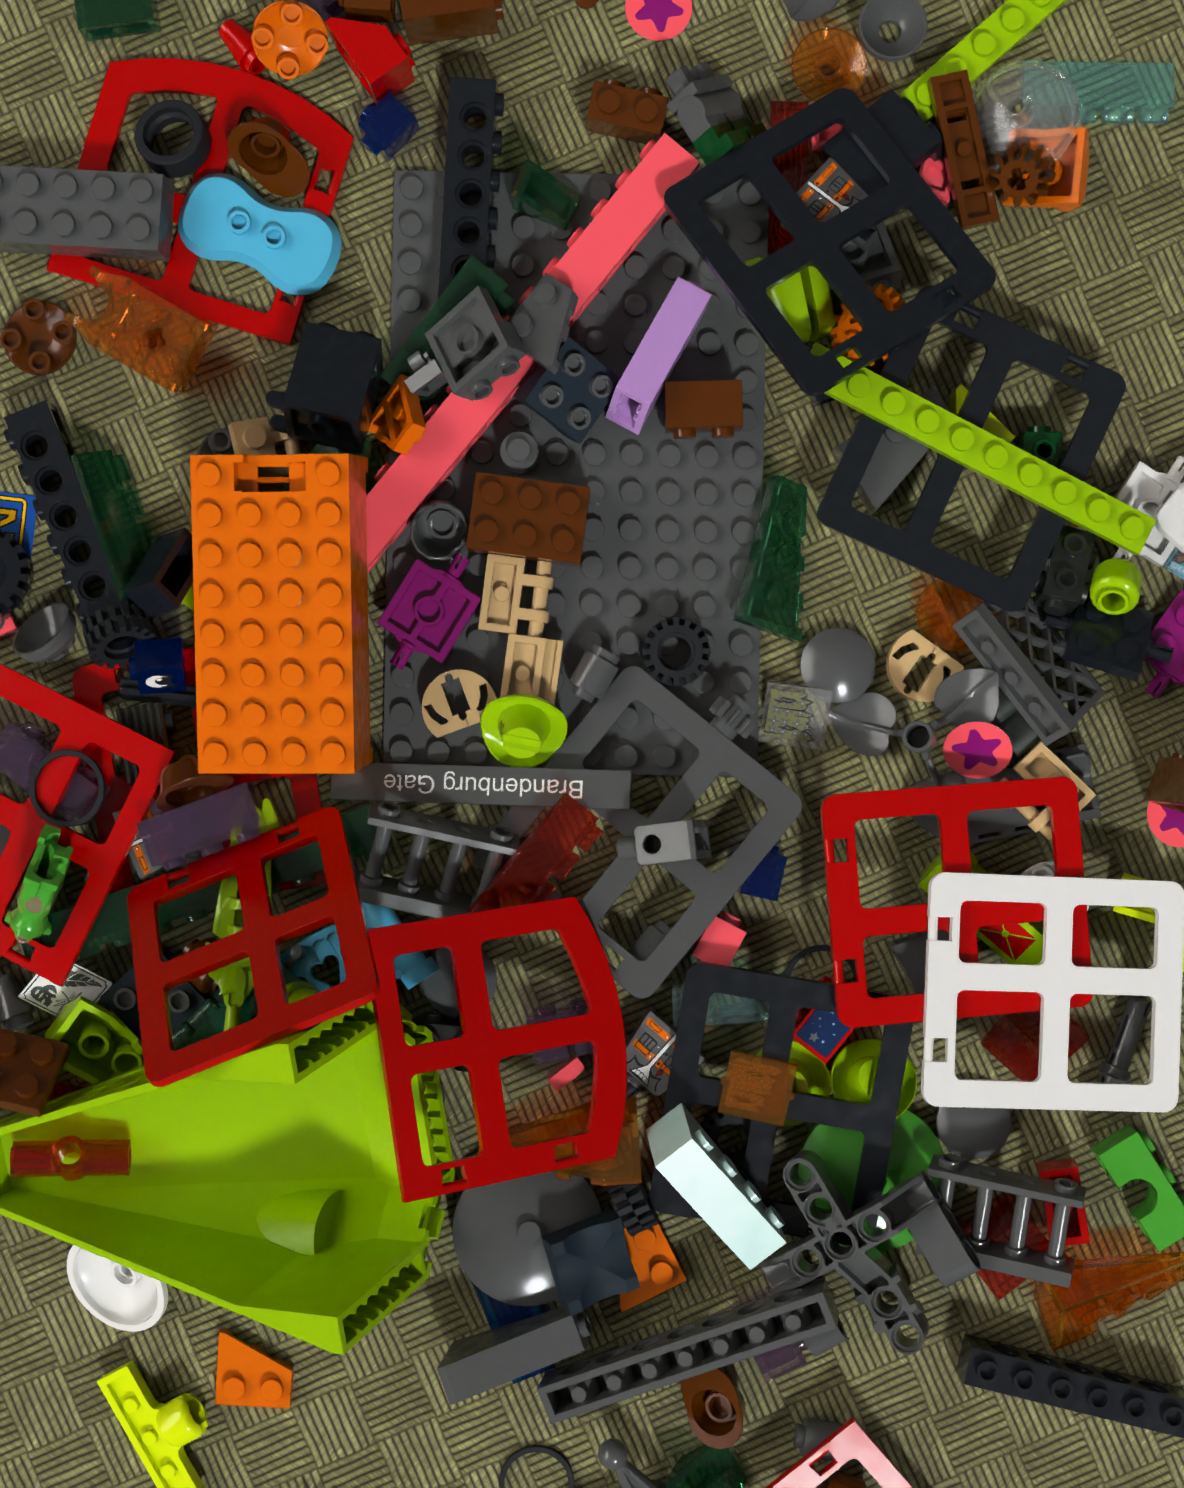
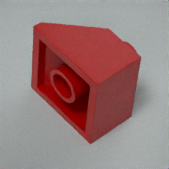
(374, 55)

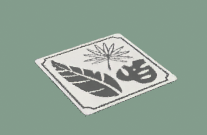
(53, 997)

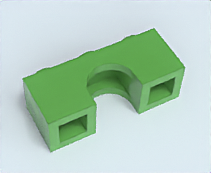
(1128, 1157)

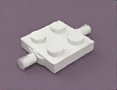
(1147, 492)

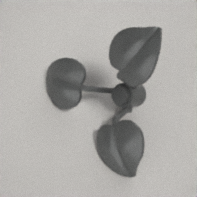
(869, 719)

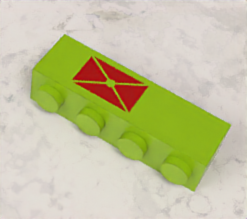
(1013, 942)

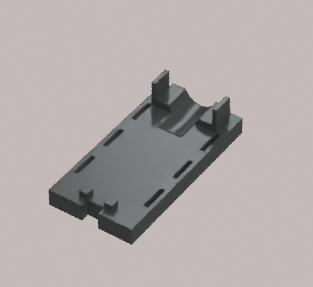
(1007, 819)

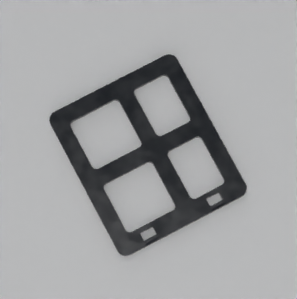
(820, 242)
(913, 545)
(785, 996)

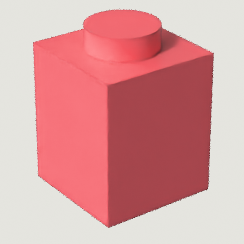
(720, 940)

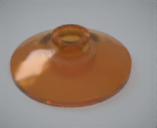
(830, 48)

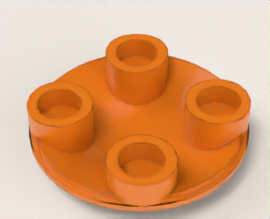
(289, 38)

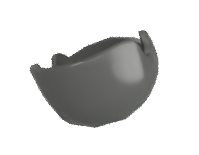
(439, 529)

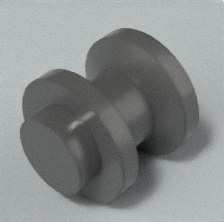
(519, 452)

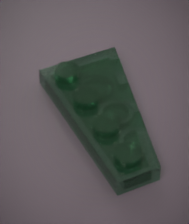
(772, 574)

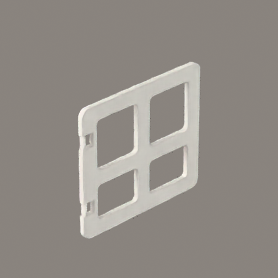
(1056, 982)

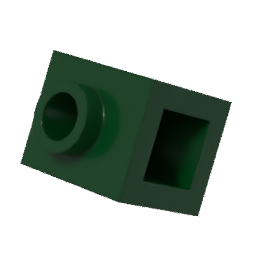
(1042, 444)

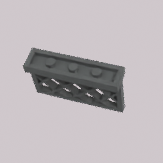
(1031, 695)

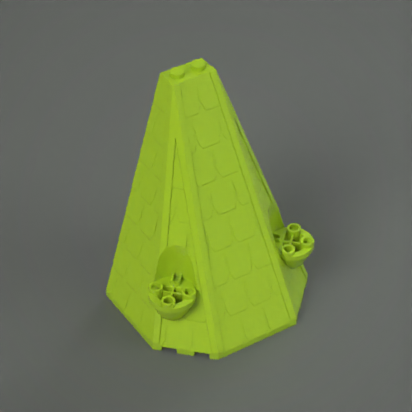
(253, 1179)

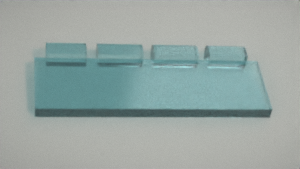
(1121, 90)

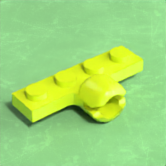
(156, 1428)

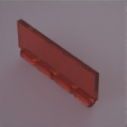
(542, 854)

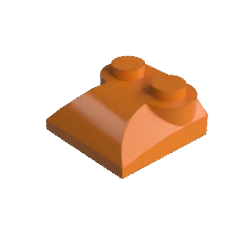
(1070, 180)

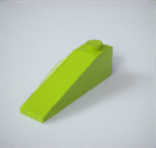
(97, 1041)

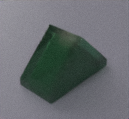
(544, 196)

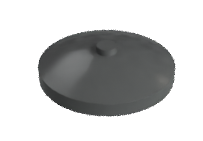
(501, 1231)

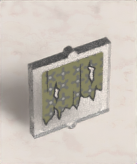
(795, 715)

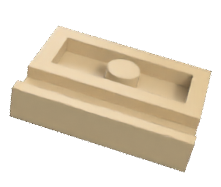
(532, 666)

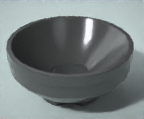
(906, 15)
(46, 634)

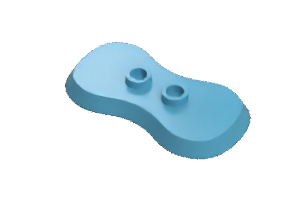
(232, 223)

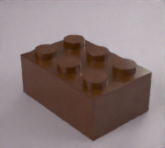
(528, 519)

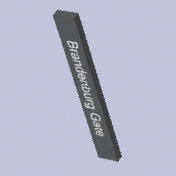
(484, 785)

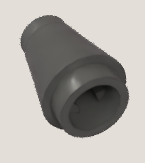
(13, 1011)

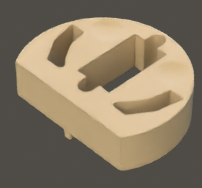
(899, 668)
(436, 696)

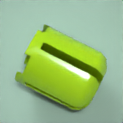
(804, 303)

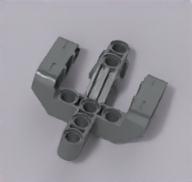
(909, 1204)

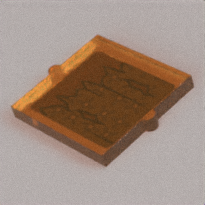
(757, 1088)

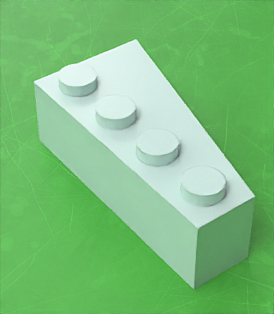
(714, 1187)

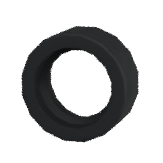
(156, 119)

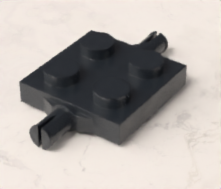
(1109, 641)

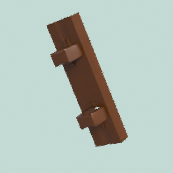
(963, 149)

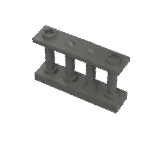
(407, 892)
(1013, 1256)

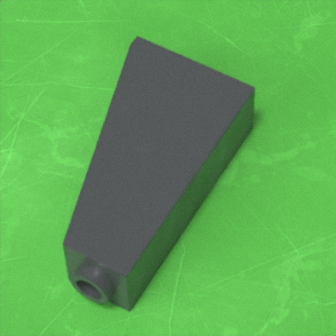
(511, 1352)

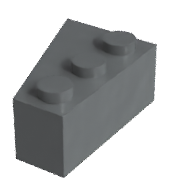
(890, 462)

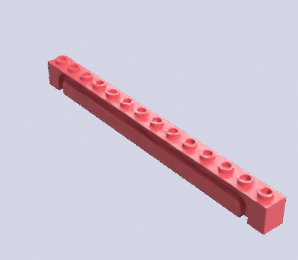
(585, 269)

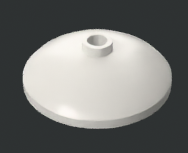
(116, 1292)

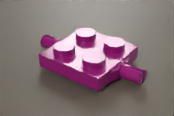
(429, 611)
(1169, 633)

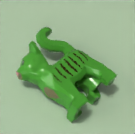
(40, 887)

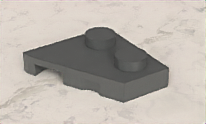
(544, 321)

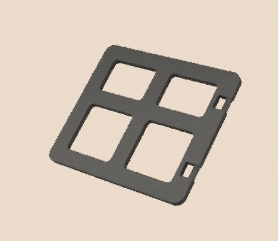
(710, 888)

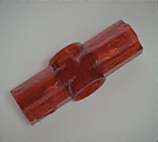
(46, 1158)

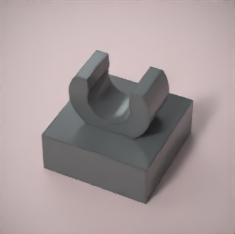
(427, 375)

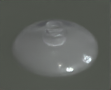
(1048, 111)

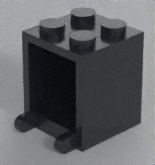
(330, 388)

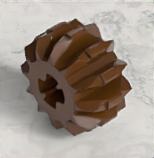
(1026, 159)

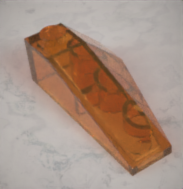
(620, 1170)
(1103, 1289)

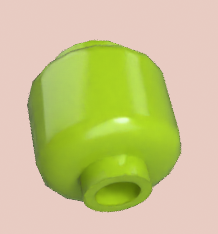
(1115, 586)

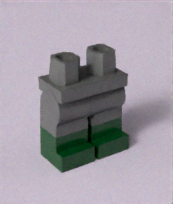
(709, 111)

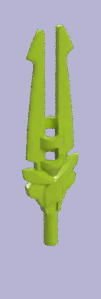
(236, 978)

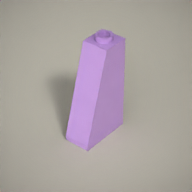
(657, 355)

